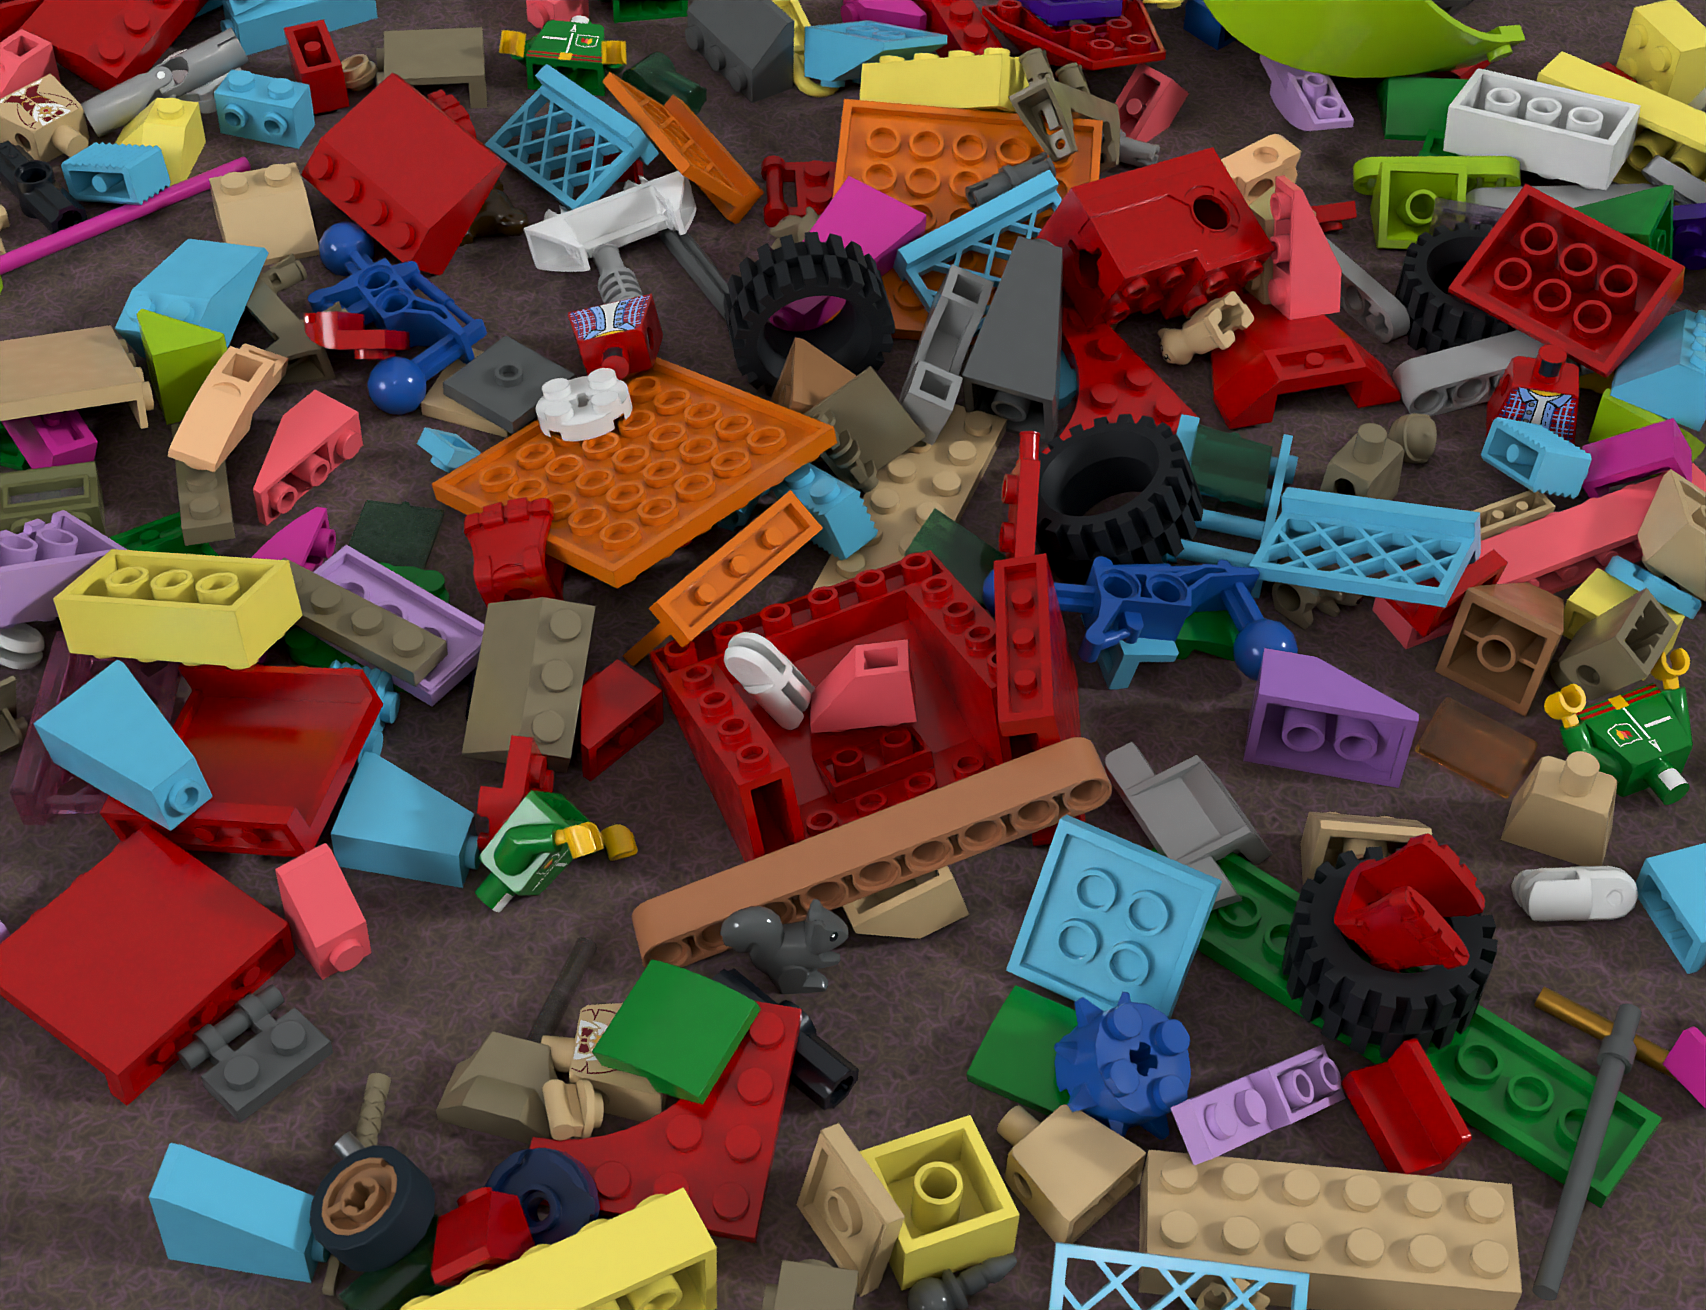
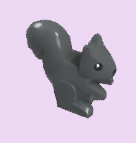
(788, 950)

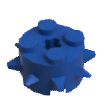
(1124, 1065)

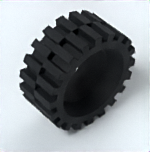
(802, 271)
(1423, 286)
(1108, 463)
(1370, 1001)

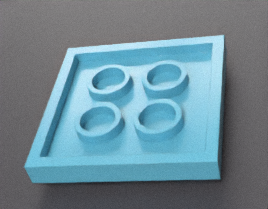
(1112, 920)

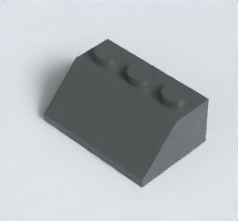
(744, 42)

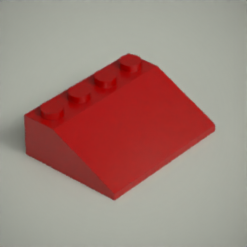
(110, 38)
(405, 173)
(1569, 281)

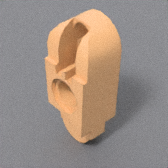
(1258, 164)

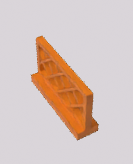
(690, 148)
(728, 574)

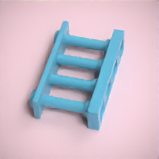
(1284, 472)

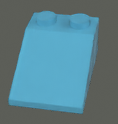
(840, 49)
(198, 285)

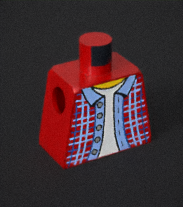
(618, 335)
(1538, 392)

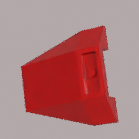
(1095, 46)
(1290, 357)

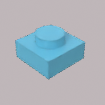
(446, 448)

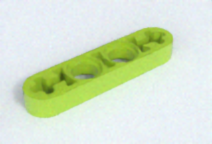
(1481, 170)

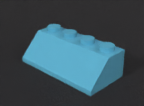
(1668, 370)

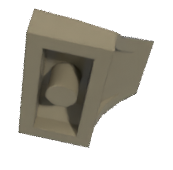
(501, 1089)

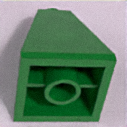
(1640, 216)

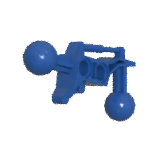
(387, 299)
(1155, 601)

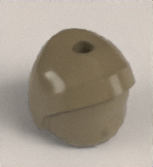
(1416, 435)

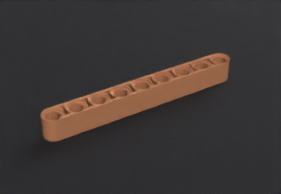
(878, 849)

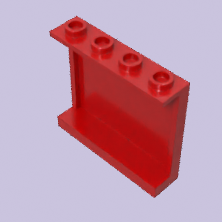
(1033, 659)
(271, 753)
(141, 959)

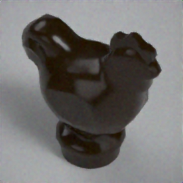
(497, 217)

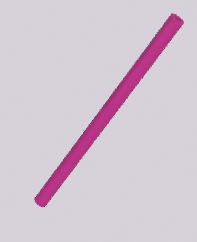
(116, 217)

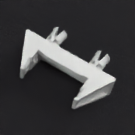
(639, 211)

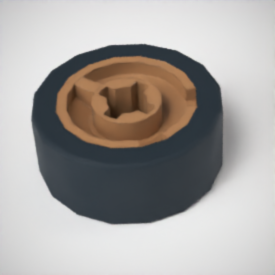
(372, 1208)

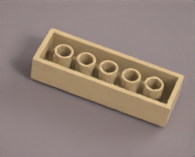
(1357, 1232)

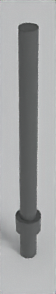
(1615, 1060)

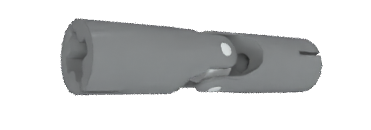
(126, 100)

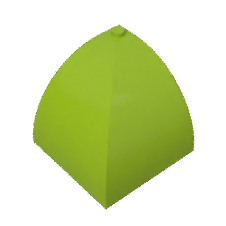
(1361, 36)

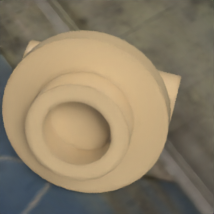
(572, 1109)

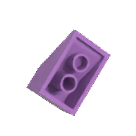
(1326, 722)

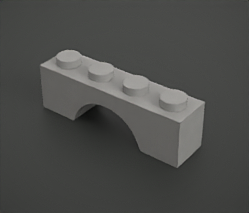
(946, 336)

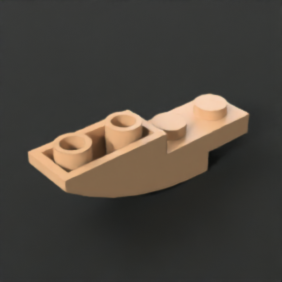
(225, 406)

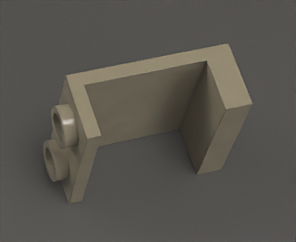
(436, 58)

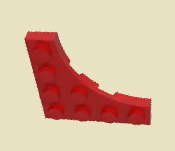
(1113, 379)
(711, 1149)

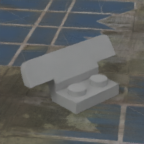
(1186, 814)

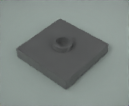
(504, 383)

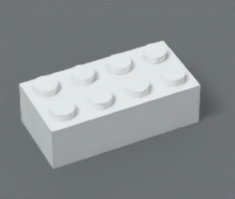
(1543, 127)

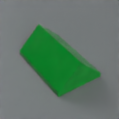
(1415, 105)

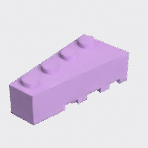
(43, 563)

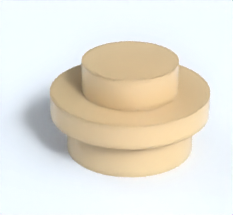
(358, 72)

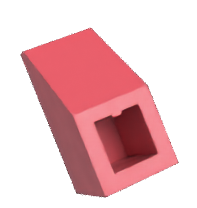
(866, 690)

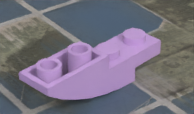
(1306, 98)
(1258, 1104)

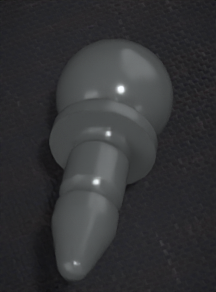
(950, 1292)

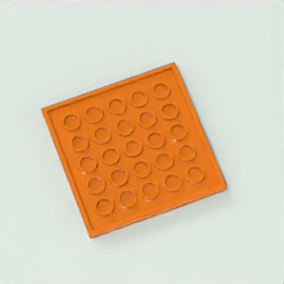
(927, 162)
(651, 482)

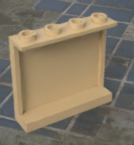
(70, 374)

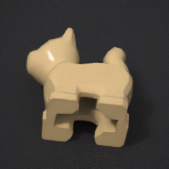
(1206, 330)

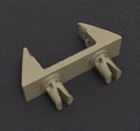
(1062, 102)
(306, 359)

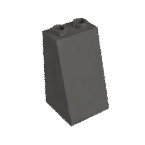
(1020, 343)

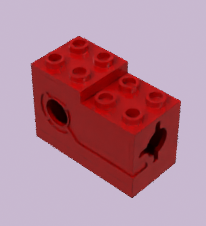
(1157, 240)

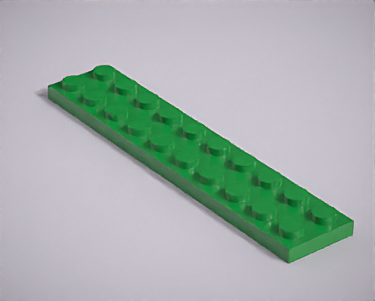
(1491, 1071)

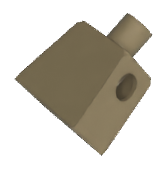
(1366, 463)
(1602, 659)

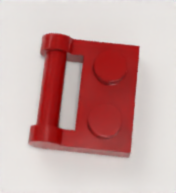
(812, 181)

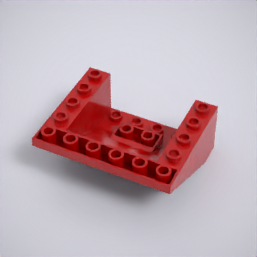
(798, 783)

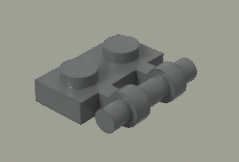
(264, 1064)

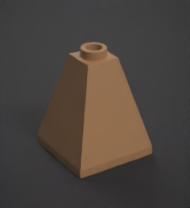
(808, 378)
(1504, 642)

